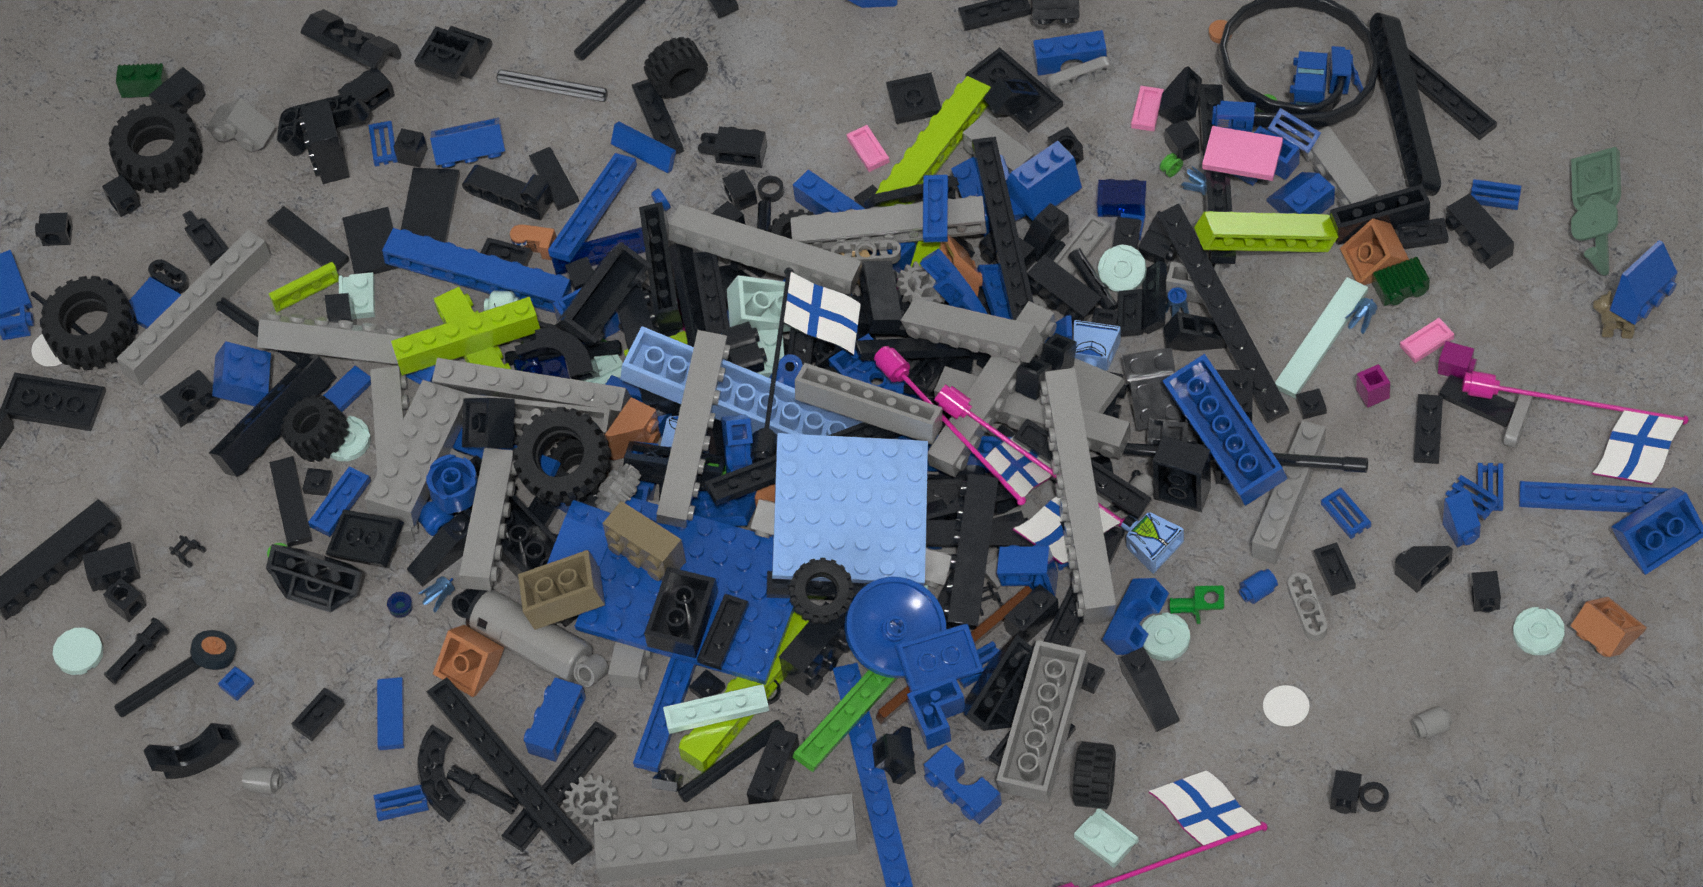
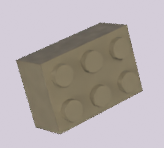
(643, 541)
(561, 589)

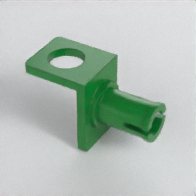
(1197, 603)

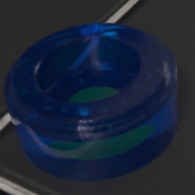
(399, 604)

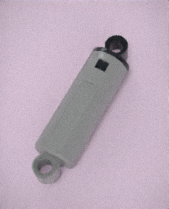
(545, 647)

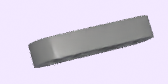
(1068, 79)
(882, 245)
(1519, 417)
(1308, 596)

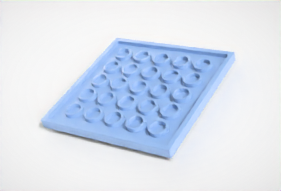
(851, 505)

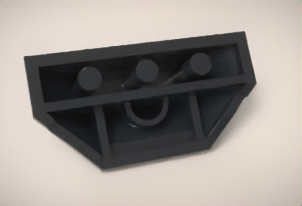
(313, 577)
(999, 688)

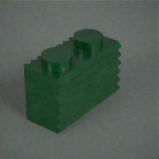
(139, 79)
(1401, 281)

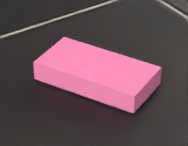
(1147, 108)
(868, 148)
(1426, 340)

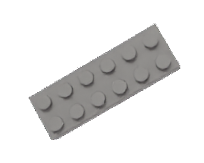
(422, 438)
(1042, 721)

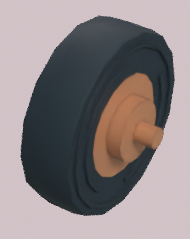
(213, 649)

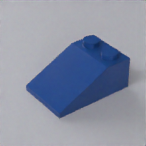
(581, 532)

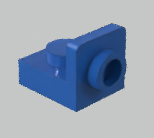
(17, 326)

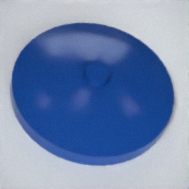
(886, 615)

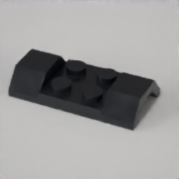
(347, 39)
(940, 511)

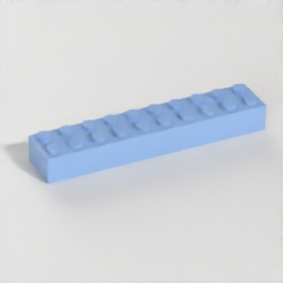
(663, 367)

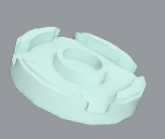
(1122, 268)
(355, 442)
(1538, 631)
(1167, 636)
(78, 651)

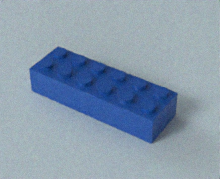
(1225, 429)

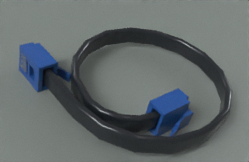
(1340, 71)

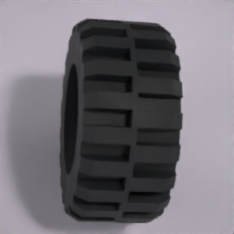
(148, 125)
(77, 299)
(545, 430)

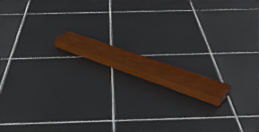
(978, 634)

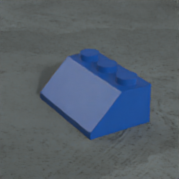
(467, 142)
(1044, 180)
(970, 185)
(1645, 284)
(1659, 530)

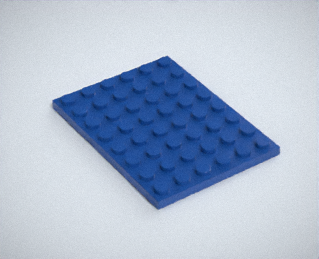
(711, 549)

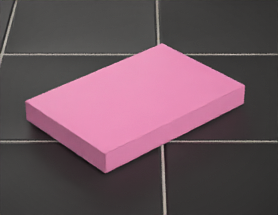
(1242, 153)

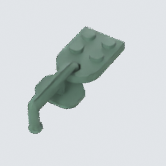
(1595, 196)

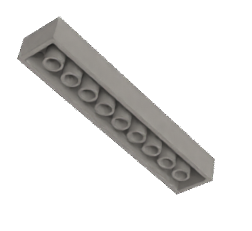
(1078, 496)
(725, 837)

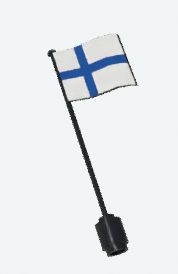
(819, 315)

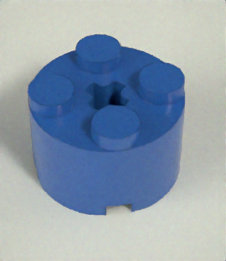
(452, 483)

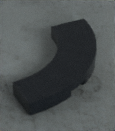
(431, 774)

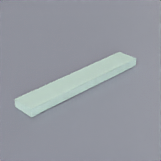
(1320, 338)

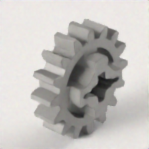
(912, 279)
(618, 487)
(591, 802)

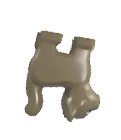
(1610, 320)

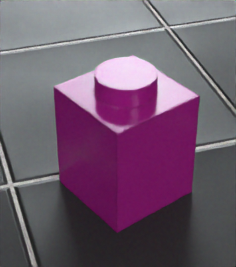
(1456, 360)
(1373, 385)

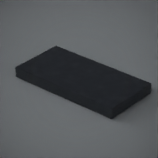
(1002, 65)
(431, 202)
(53, 401)

